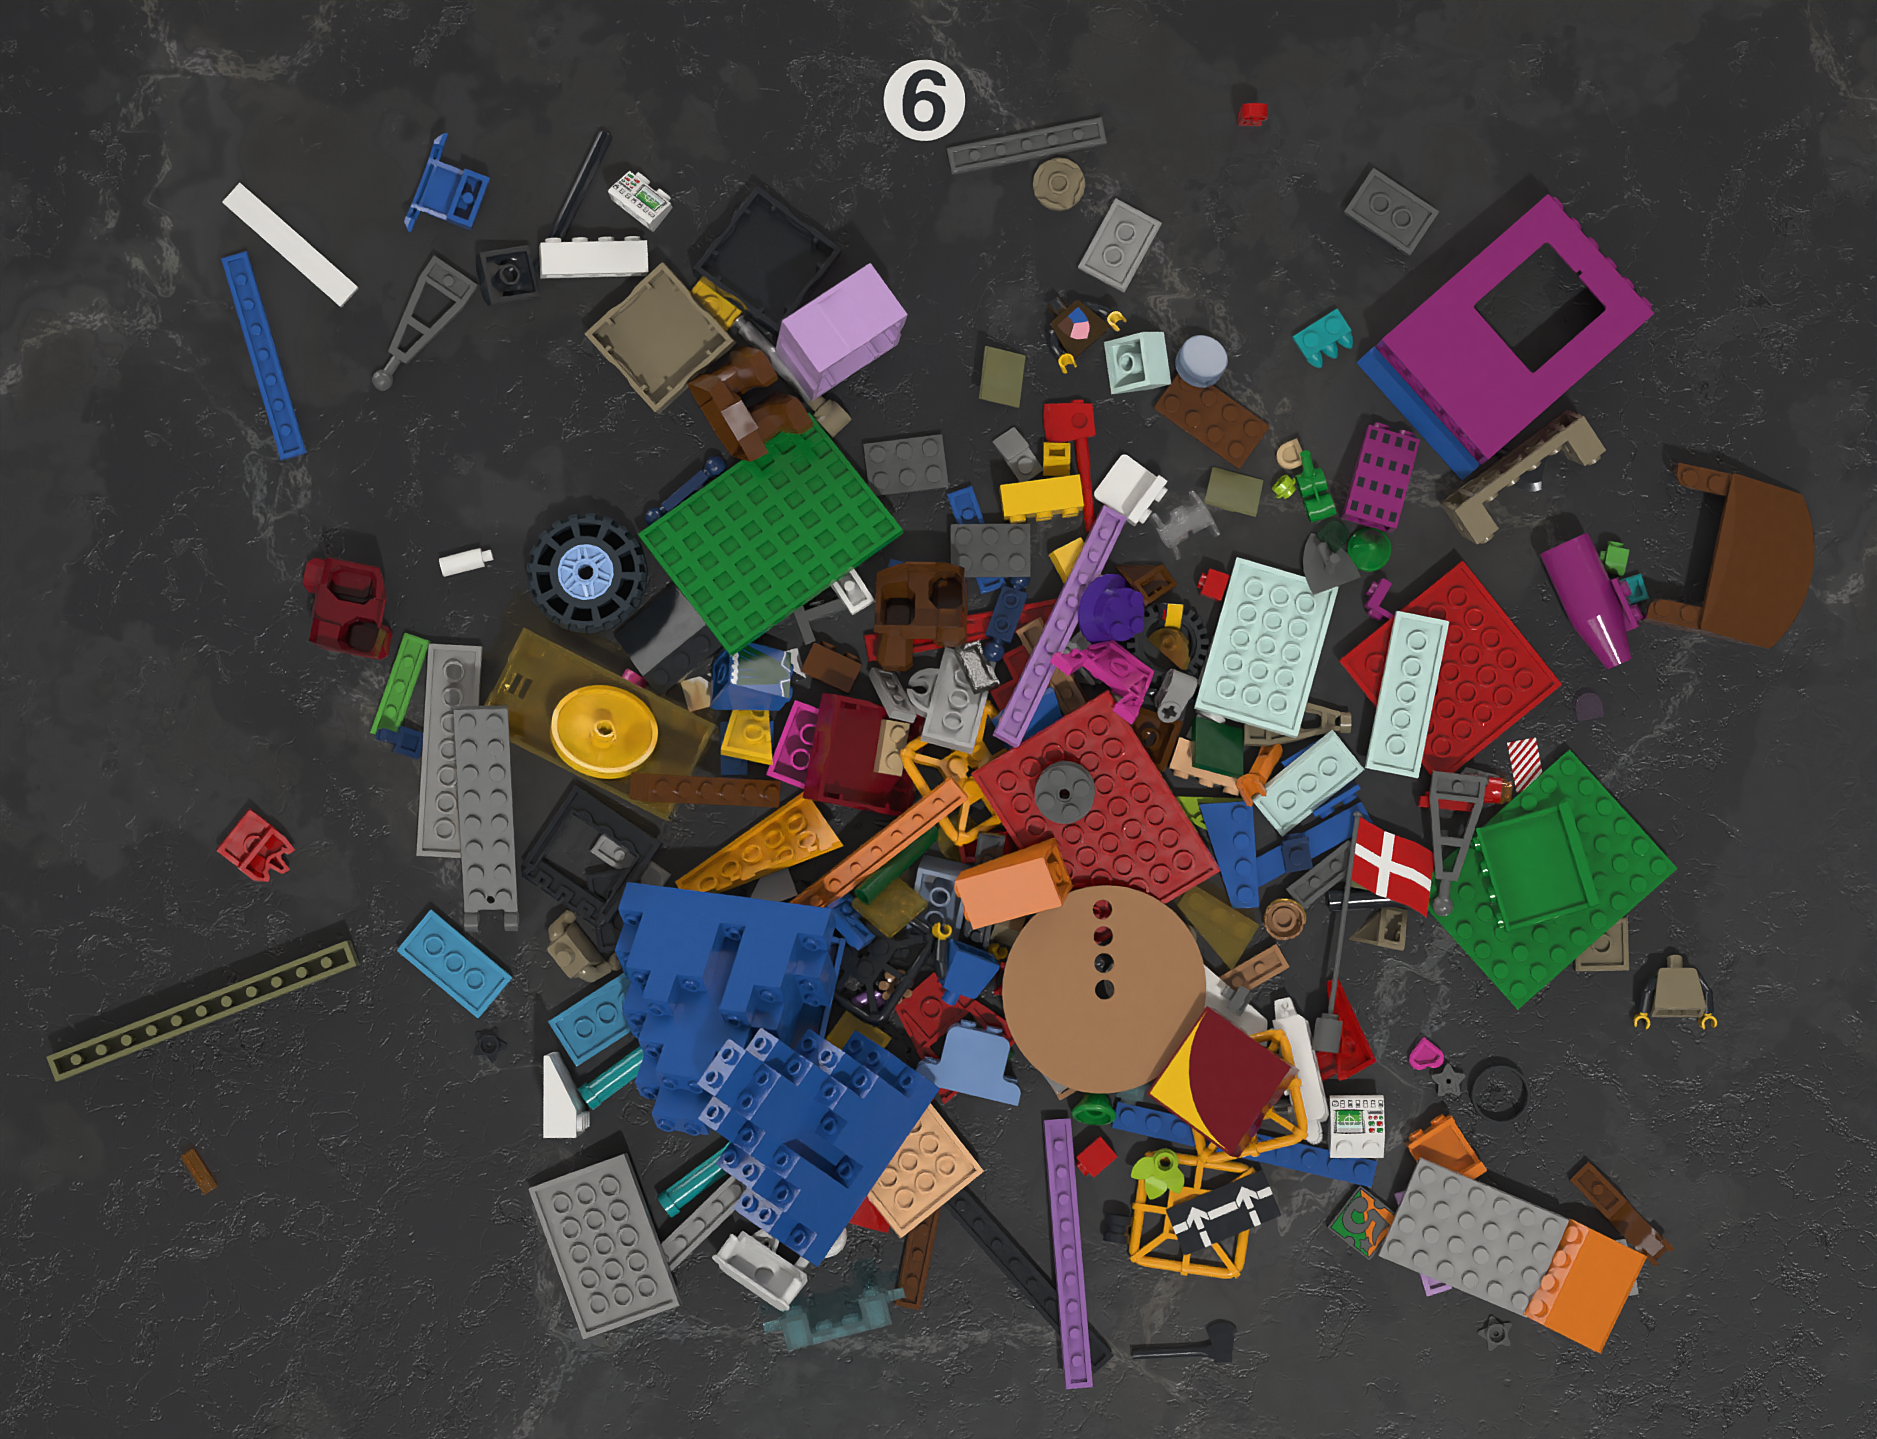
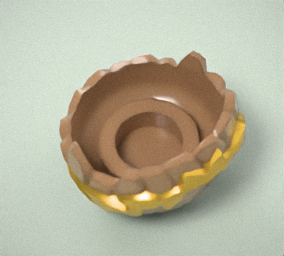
(1284, 919)

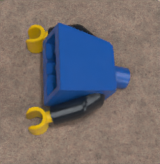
(963, 967)

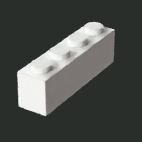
(593, 259)

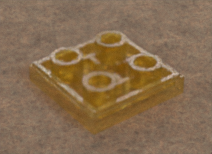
(892, 908)

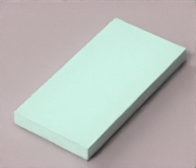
(1307, 783)

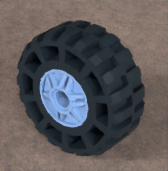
(558, 567)

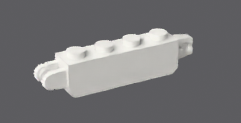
(1305, 1059)

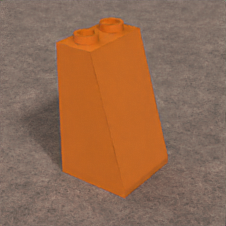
(1014, 885)

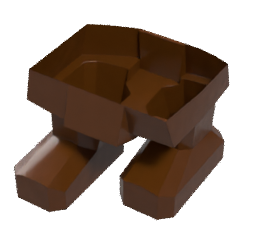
(743, 428)
(922, 613)

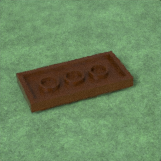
(1212, 420)

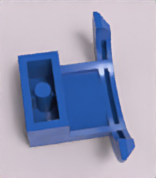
(447, 191)

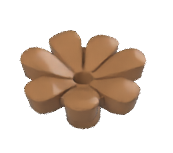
(890, 985)

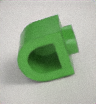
(1614, 558)

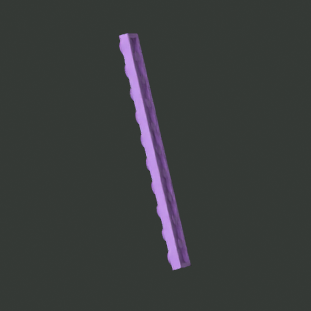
(1058, 627)
(1067, 1253)

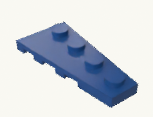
(1233, 842)

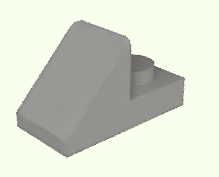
(1018, 455)

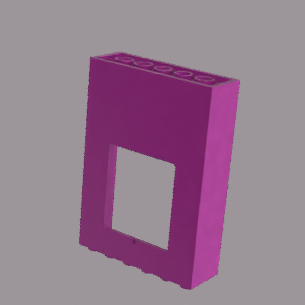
(1465, 366)

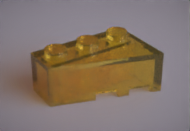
(1218, 924)

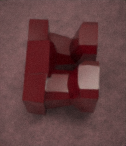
(348, 607)

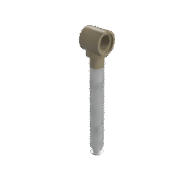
(828, 413)

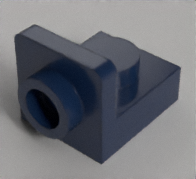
(1296, 853)

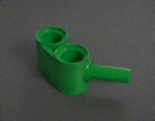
(1313, 489)

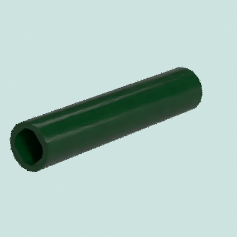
(891, 870)

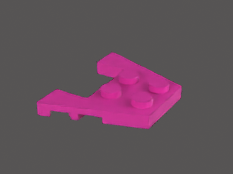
(1115, 668)

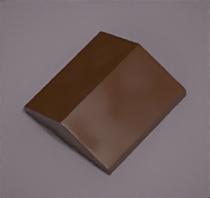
(1156, 736)

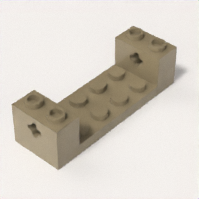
(1565, 432)

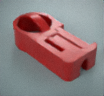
(1252, 114)

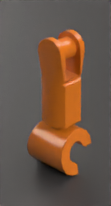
(1259, 773)

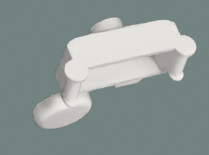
(763, 1270)

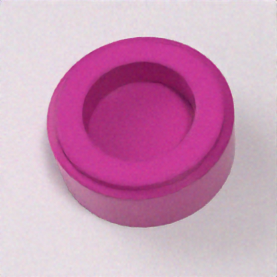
(635, 678)

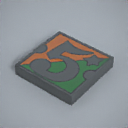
(1362, 1222)

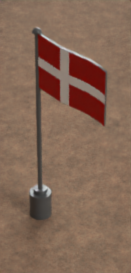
(1389, 869)

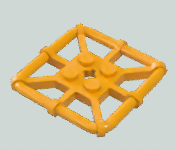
(956, 766)
(1209, 1154)
(1174, 1199)

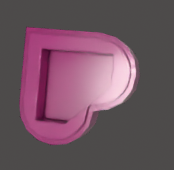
(1425, 1055)

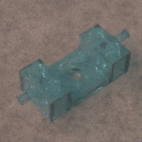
(800, 1333)

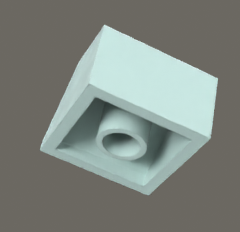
(1137, 362)

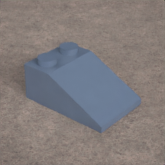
(936, 885)

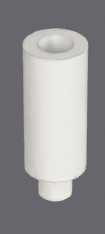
(464, 561)

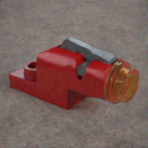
(1496, 791)

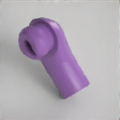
(862, 999)

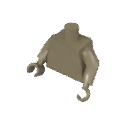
(575, 951)

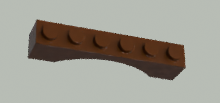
(704, 790)

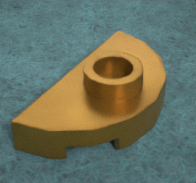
(1173, 645)

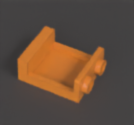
(1445, 1146)

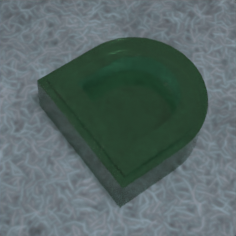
(1334, 534)

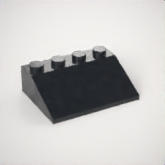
(668, 641)

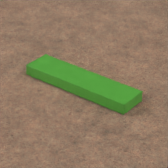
(401, 683)

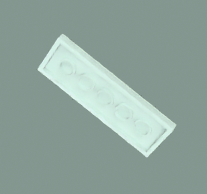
(1407, 694)

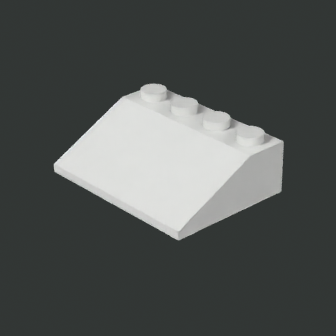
(563, 1104)

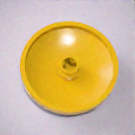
(603, 731)

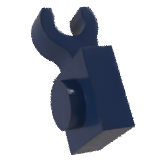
(405, 742)

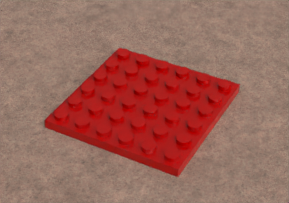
(1484, 676)

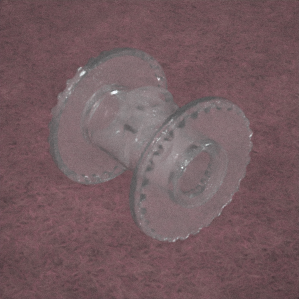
(1182, 521)

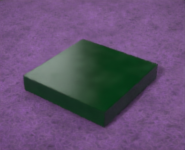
(1217, 748)

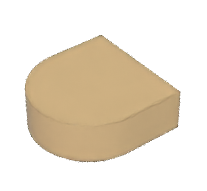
(1289, 455)

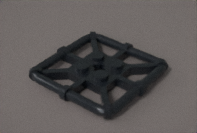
(870, 968)

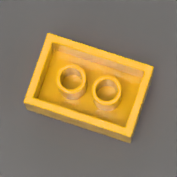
(1041, 499)

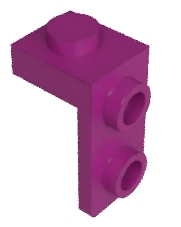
(1376, 594)

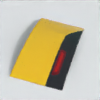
(1170, 616)

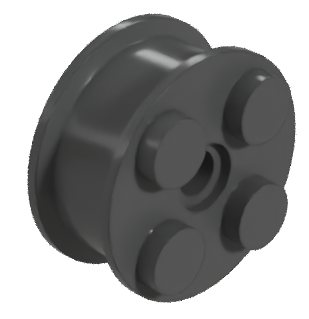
(1061, 807)

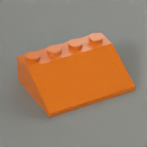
(1585, 1286)

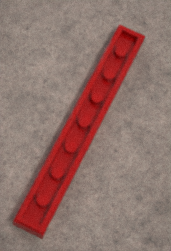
(976, 628)

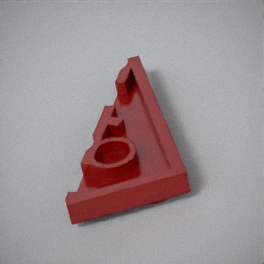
(1353, 1049)

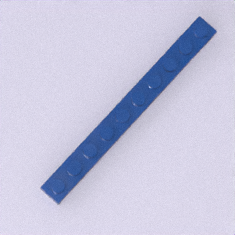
(1296, 1156)

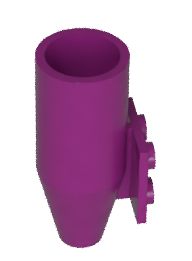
(1593, 602)

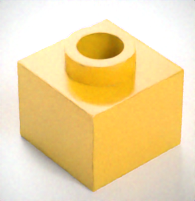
(1056, 459)

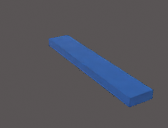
(1418, 413)
(1320, 840)

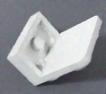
(1130, 490)

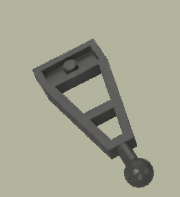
(449, 283)
(1457, 788)

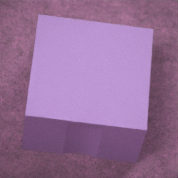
(840, 332)

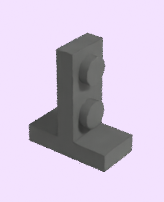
(817, 611)

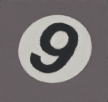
(924, 100)

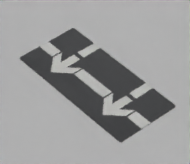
(1223, 1212)

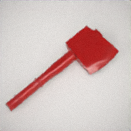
(1074, 423)

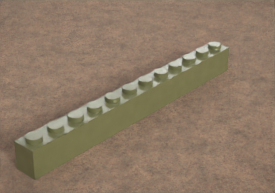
(203, 1010)

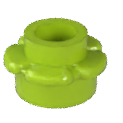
(1284, 487)

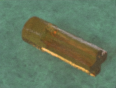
(199, 1172)

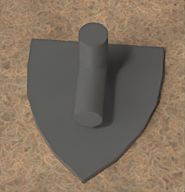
(1324, 568)

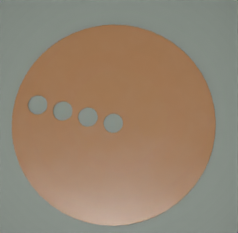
(1053, 999)

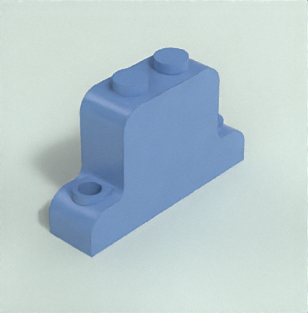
(973, 1063)

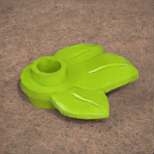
(1159, 1177)

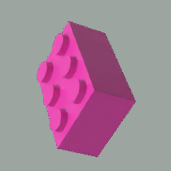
(795, 746)

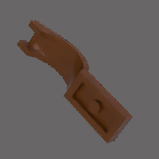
(1620, 1213)

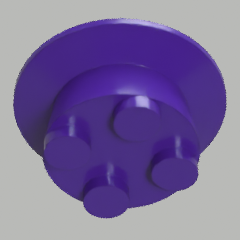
(1110, 610)

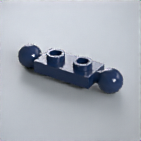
(714, 467)
(1005, 617)

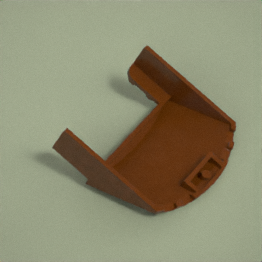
(1757, 564)

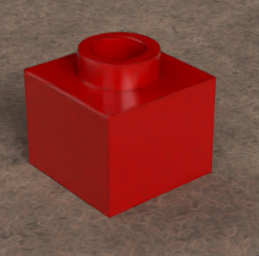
(1213, 584)

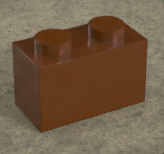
(832, 667)

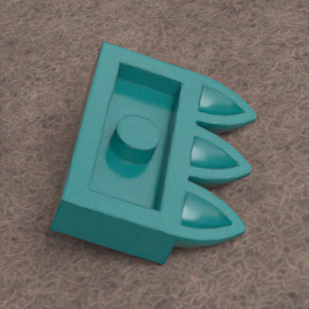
(1323, 337)

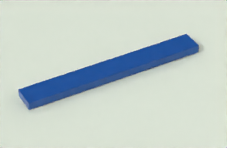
(264, 356)

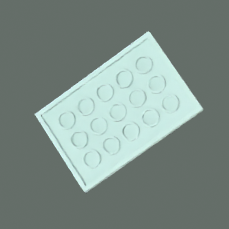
(1265, 648)

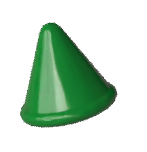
(1369, 549)
(1094, 1109)

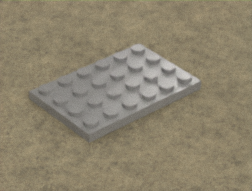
(1473, 1236)
(605, 1246)

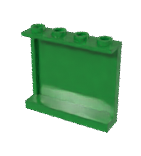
(1535, 867)

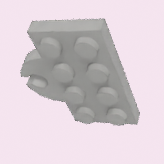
(948, 705)

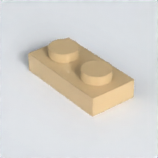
(891, 740)

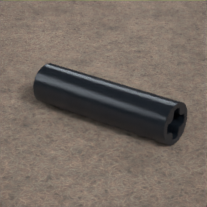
(1358, 900)

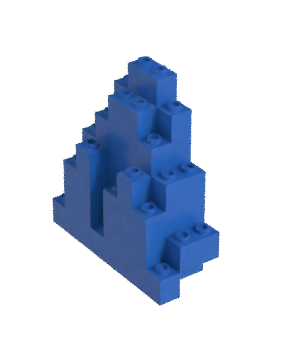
(711, 973)
(810, 1129)

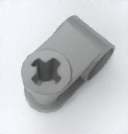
(1174, 695)

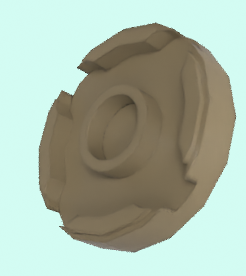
(1058, 184)

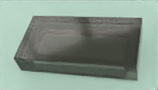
(976, 667)

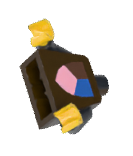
(1077, 328)

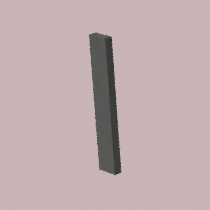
(1026, 146)

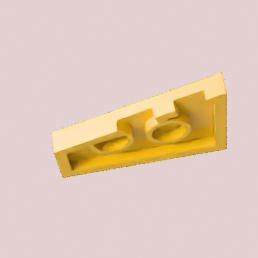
(748, 736)

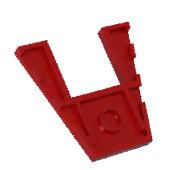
(928, 1018)

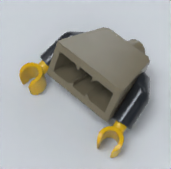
(1676, 993)

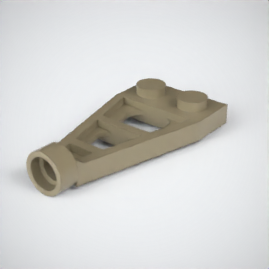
(1260, 737)

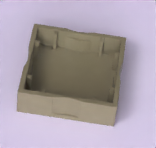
(660, 338)

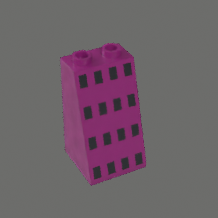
(1381, 478)

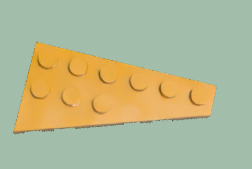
(777, 842)

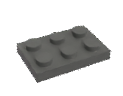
(1391, 212)
(906, 465)
(992, 550)

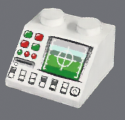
(641, 200)
(1356, 1126)

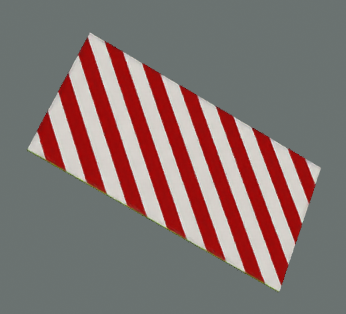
(1524, 762)

